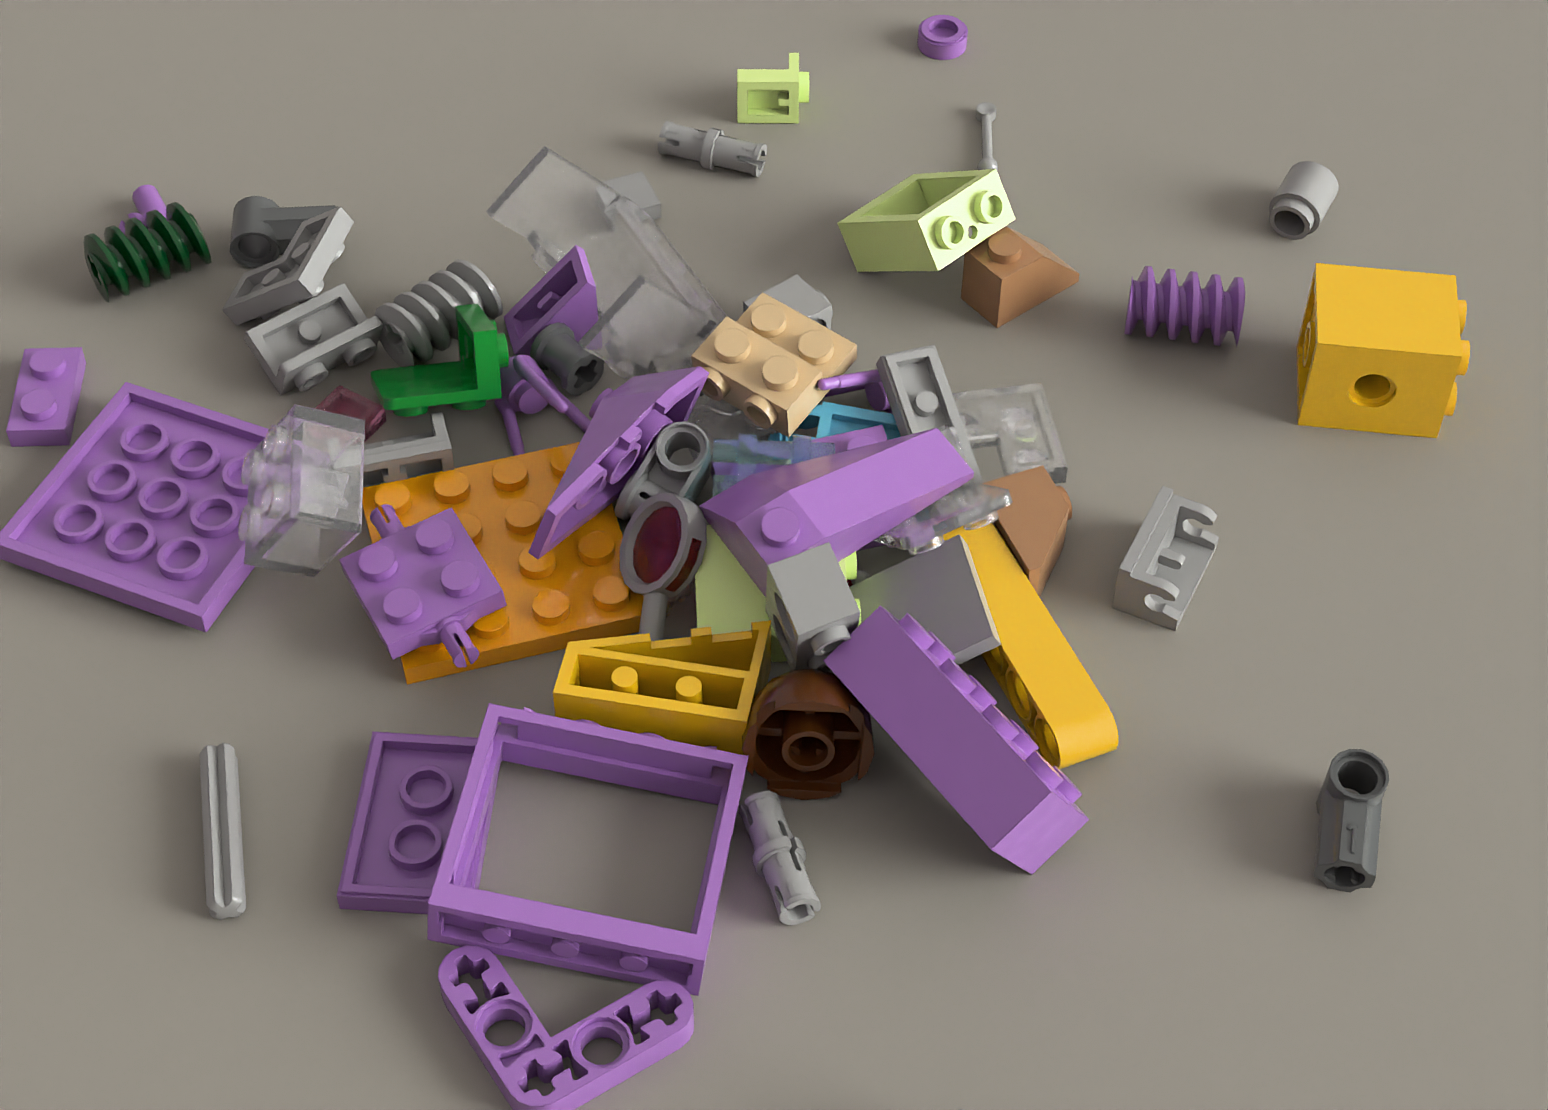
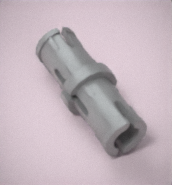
(712, 148)
(779, 858)

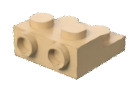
(772, 363)

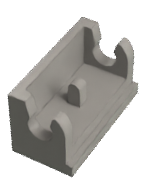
(408, 455)
(1165, 560)

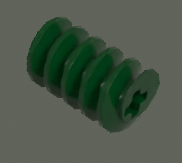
(144, 249)

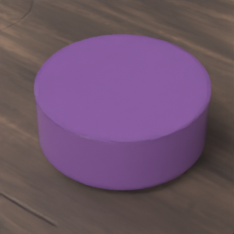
(942, 37)

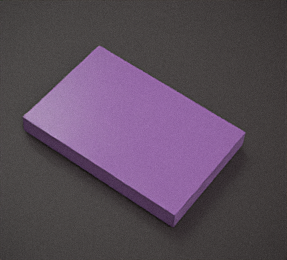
(405, 821)

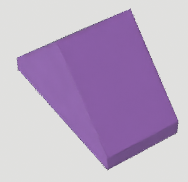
(561, 296)

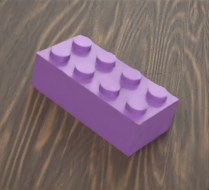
(959, 738)

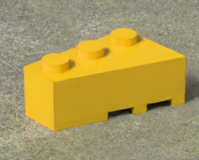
(677, 688)

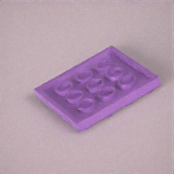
(144, 508)

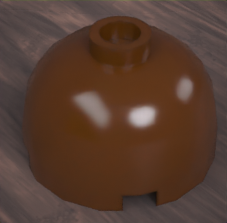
(807, 735)

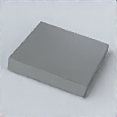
(940, 594)

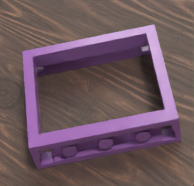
(569, 935)

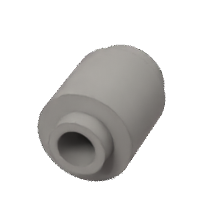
(1302, 200)

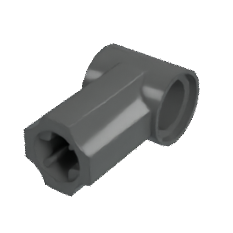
(264, 229)
(1350, 821)

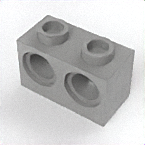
(810, 606)

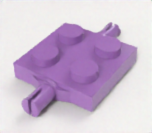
(423, 584)

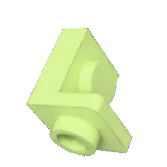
(772, 93)

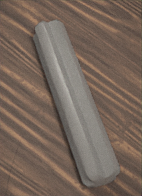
(222, 832)

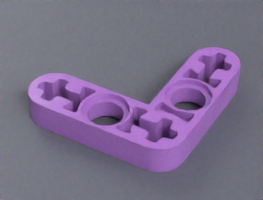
(543, 1055)

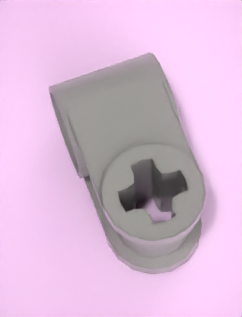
(660, 475)

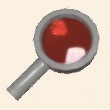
(661, 554)

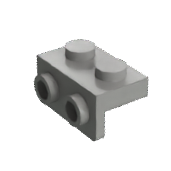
(313, 339)

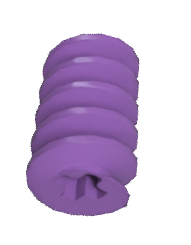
(1186, 305)

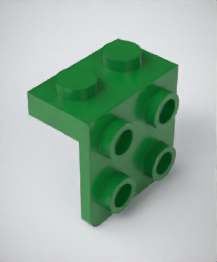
(461, 383)

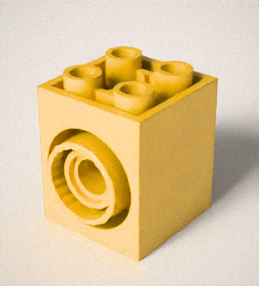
(1380, 350)

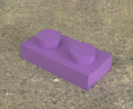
(46, 397)

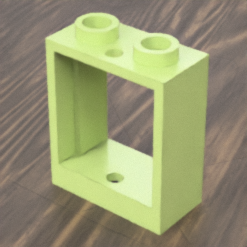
(926, 221)

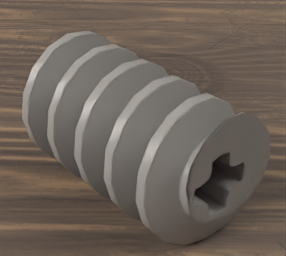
(429, 314)

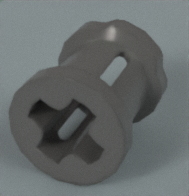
(563, 355)

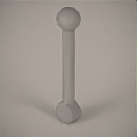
(986, 114)

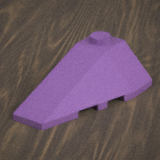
(615, 446)
(833, 500)

